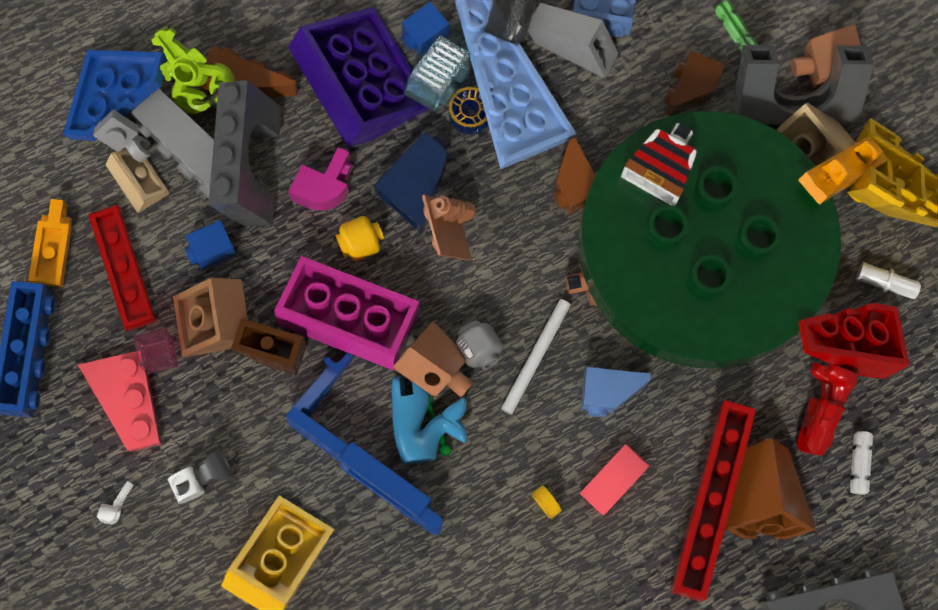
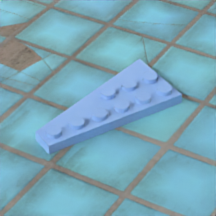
(515, 98)

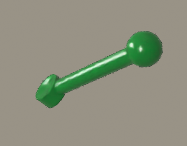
(445, 447)

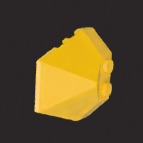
(901, 185)

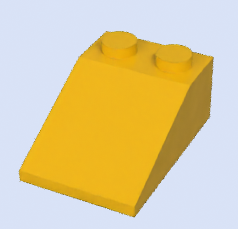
(277, 556)

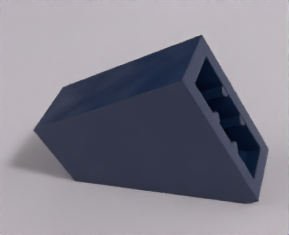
(414, 175)

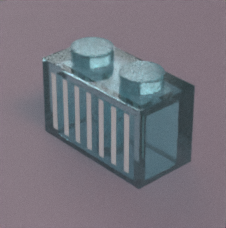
(437, 74)

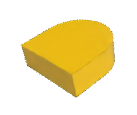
(546, 502)

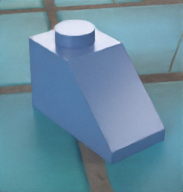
(609, 389)

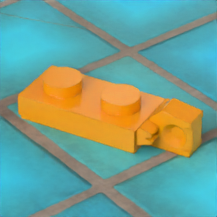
(51, 246)

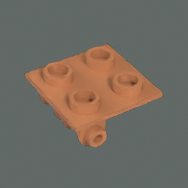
(446, 224)

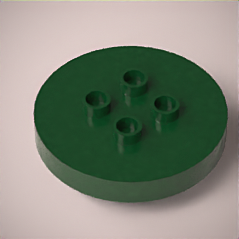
(726, 264)

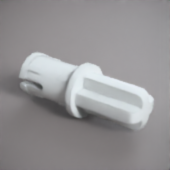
(888, 280)

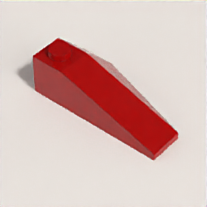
(858, 340)

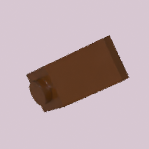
(269, 346)

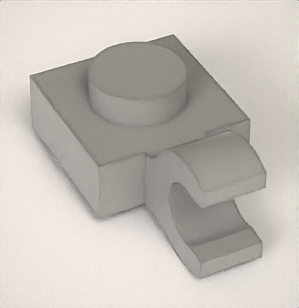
(121, 132)

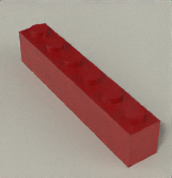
(713, 501)

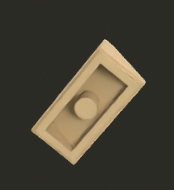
(136, 179)

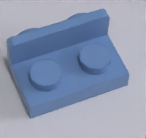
(615, 14)

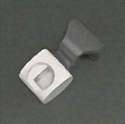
(190, 482)

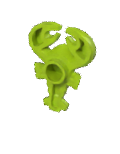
(189, 70)

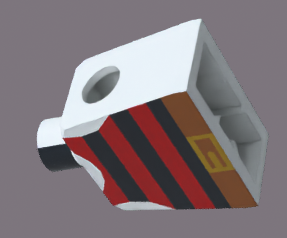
(662, 164)

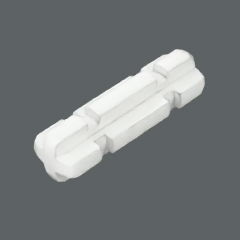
(861, 463)

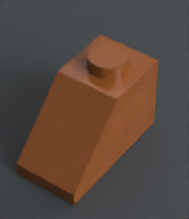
(573, 179)

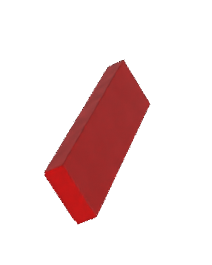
(122, 268)

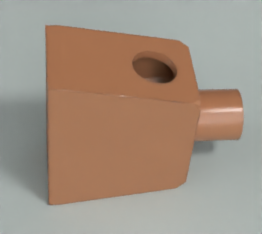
(820, 54)
(434, 363)

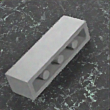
(176, 137)

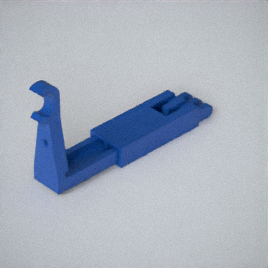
(354, 459)

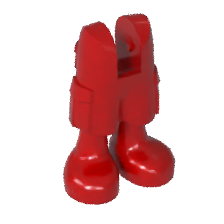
(825, 413)

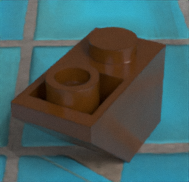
(696, 83)

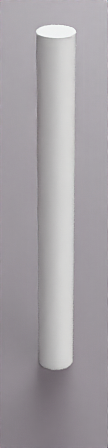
(536, 356)

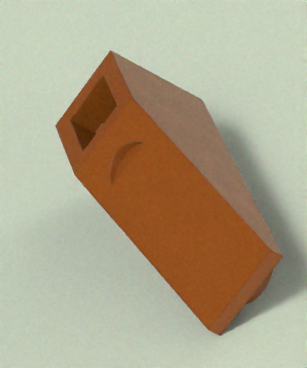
(269, 82)

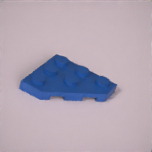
(111, 82)

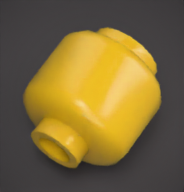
(359, 238)

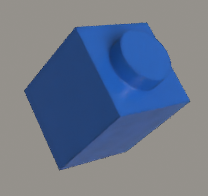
(423, 28)
(209, 246)

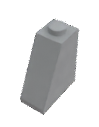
(574, 37)

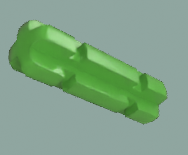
(734, 24)

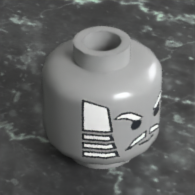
(479, 345)

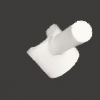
(111, 513)

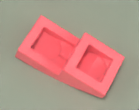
(614, 479)

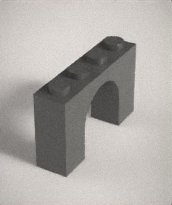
(838, 97)
(241, 114)
(871, 592)

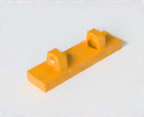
(842, 169)

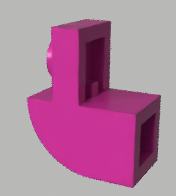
(322, 190)

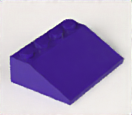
(356, 74)

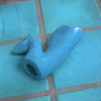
(407, 416)

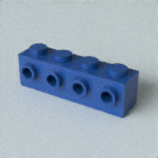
(23, 347)

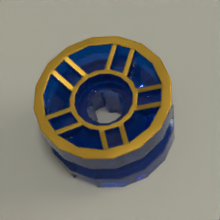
(458, 105)

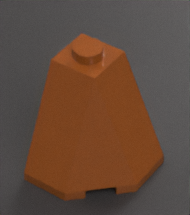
(769, 495)

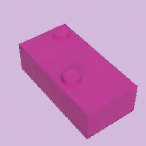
(347, 313)

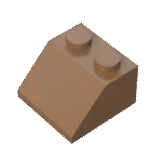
(209, 315)

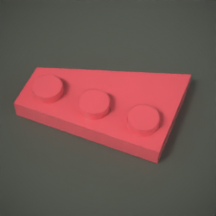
(125, 397)

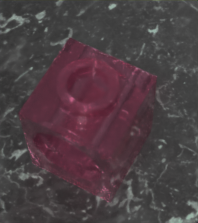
(155, 351)

